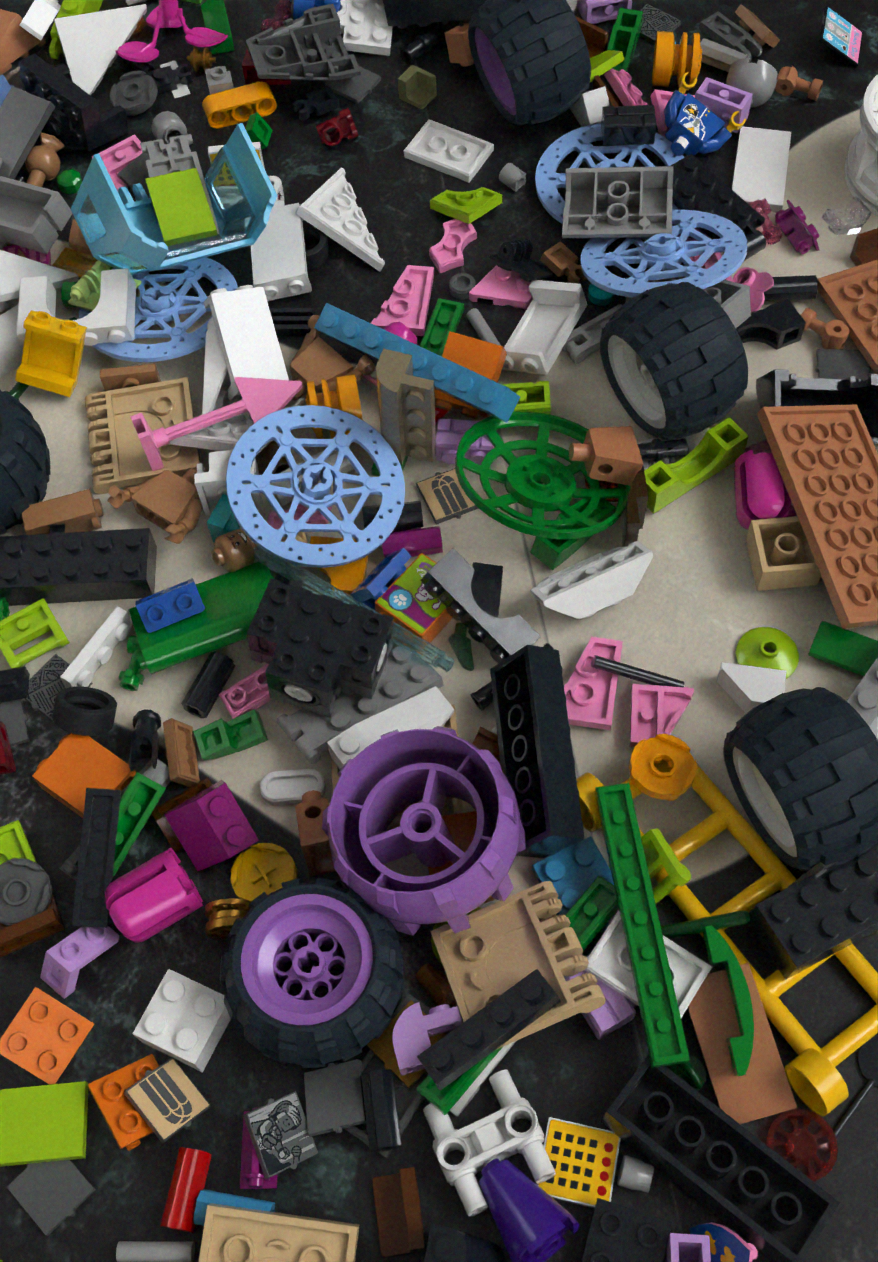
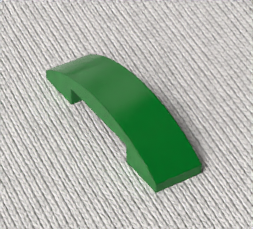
(739, 1047)

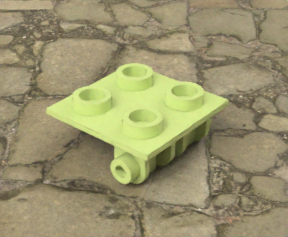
(87, 290)

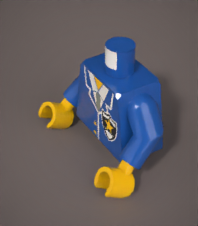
(692, 125)

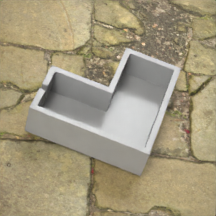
(30, 215)

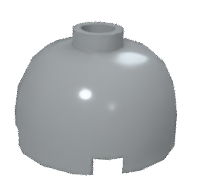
(753, 78)

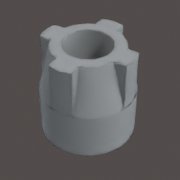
(512, 176)
(635, 1174)

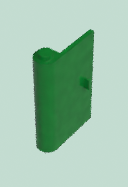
(228, 612)

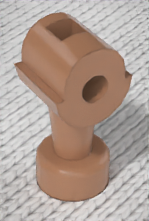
(789, 81)
(833, 333)

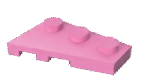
(409, 300)
(593, 691)

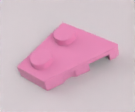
(119, 156)

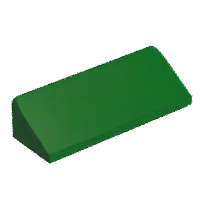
(216, 19)
(844, 648)
(135, 810)

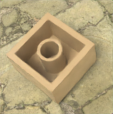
(780, 554)

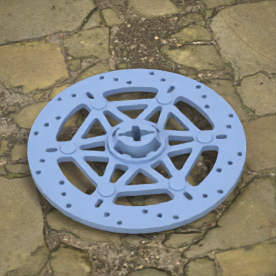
(580, 140)
(664, 255)
(164, 304)
(317, 498)

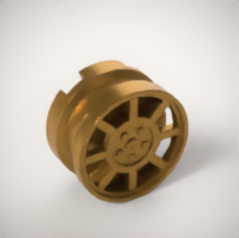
(222, 916)

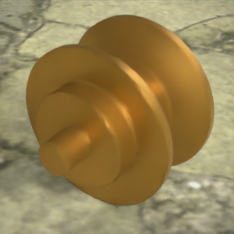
(201, 59)

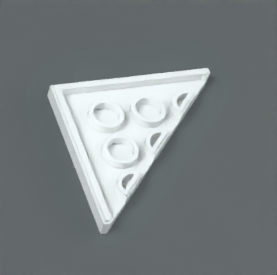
(92, 39)
(336, 214)
(16, 267)
(222, 435)

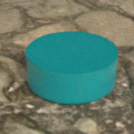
(599, 296)

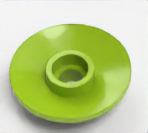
(751, 650)

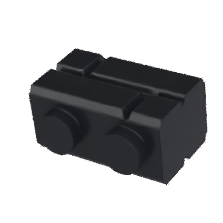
(628, 125)

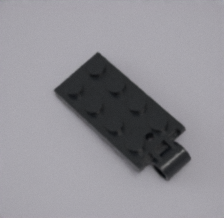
(703, 191)

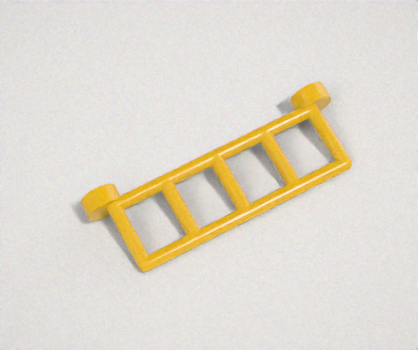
(814, 1070)

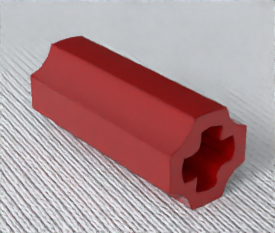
(185, 1186)

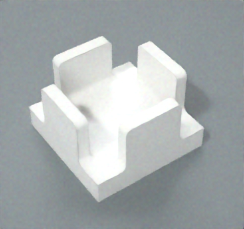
(212, 484)

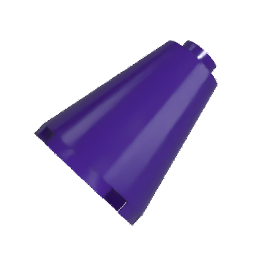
(524, 1213)

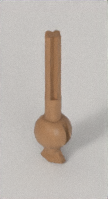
(43, 161)

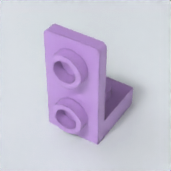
(71, 954)

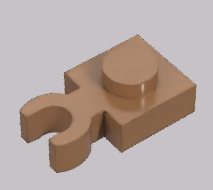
(563, 261)

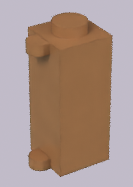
(75, 510)

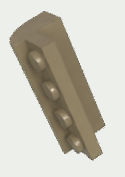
(405, 407)

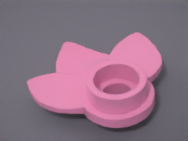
(758, 285)

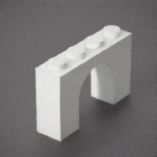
(109, 321)

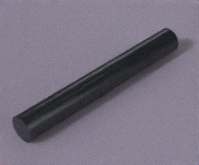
(634, 672)

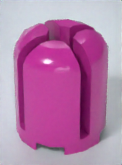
(760, 489)
(151, 897)

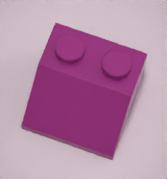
(211, 826)

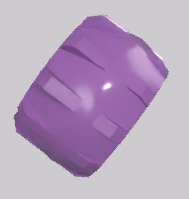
(390, 778)

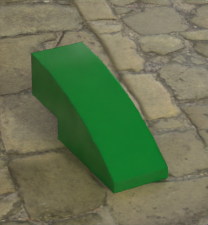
(626, 35)
(556, 551)

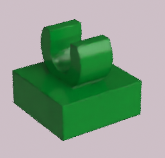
(258, 130)

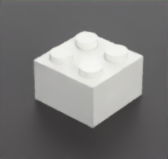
(184, 1020)

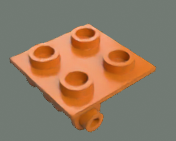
(44, 1036)
(115, 1107)

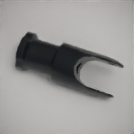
(145, 738)

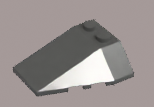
(304, 49)

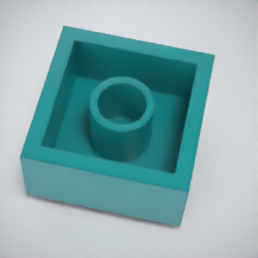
(221, 519)

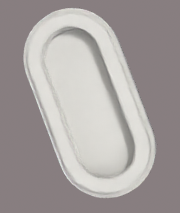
(290, 785)

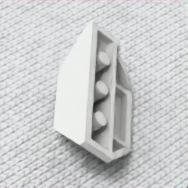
(595, 581)

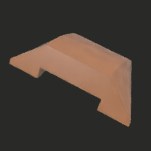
(14, 40)

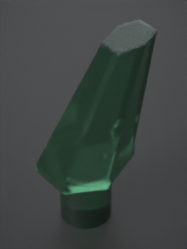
(462, 646)

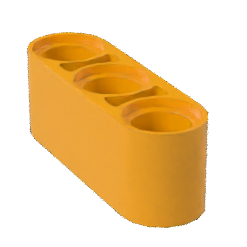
(238, 104)

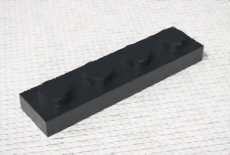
(96, 857)
(488, 1029)

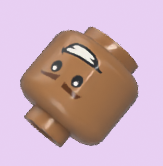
(233, 550)

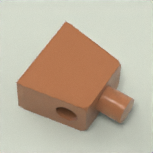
(609, 454)
(312, 837)

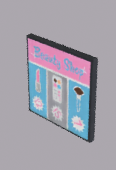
(841, 36)

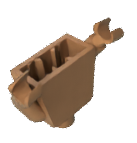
(320, 361)
(165, 501)

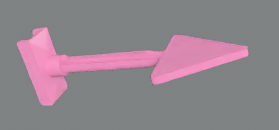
(258, 399)

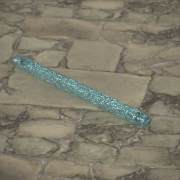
(311, 582)

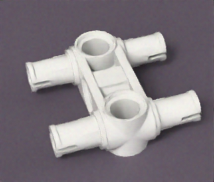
(488, 1140)

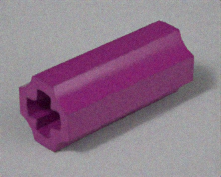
(415, 541)

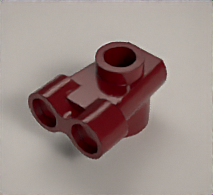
(343, 128)

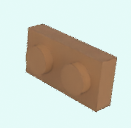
(751, 21)

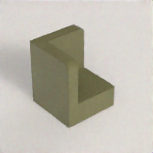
(417, 87)

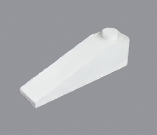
(215, 373)
(419, 712)

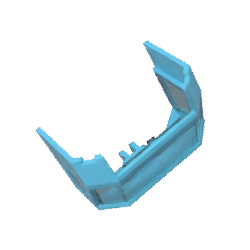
(128, 233)

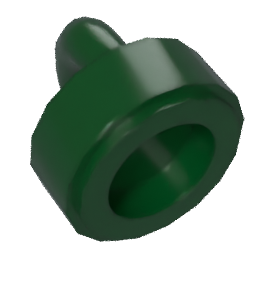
(691, 1072)

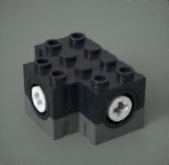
(317, 646)

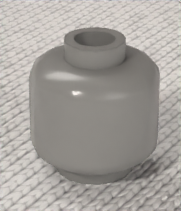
(167, 125)

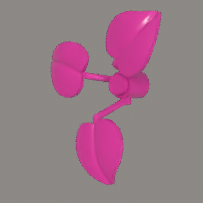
(169, 16)

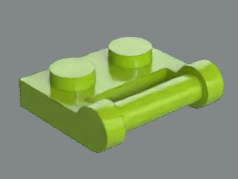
(26, 626)
(660, 856)

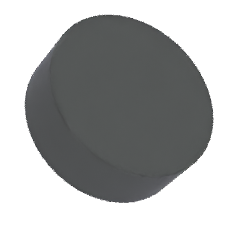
(461, 285)

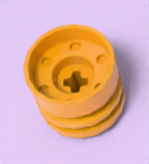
(675, 59)
(343, 398)

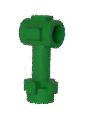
(131, 677)

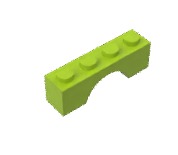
(713, 453)

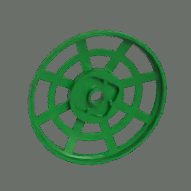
(529, 472)

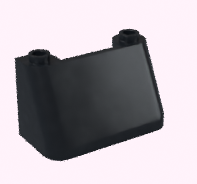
(786, 389)

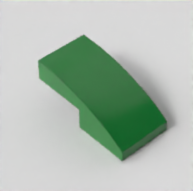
(230, 737)

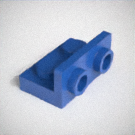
(381, 578)
(170, 605)

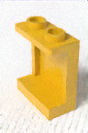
(51, 353)

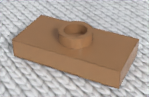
(129, 376)
(181, 752)

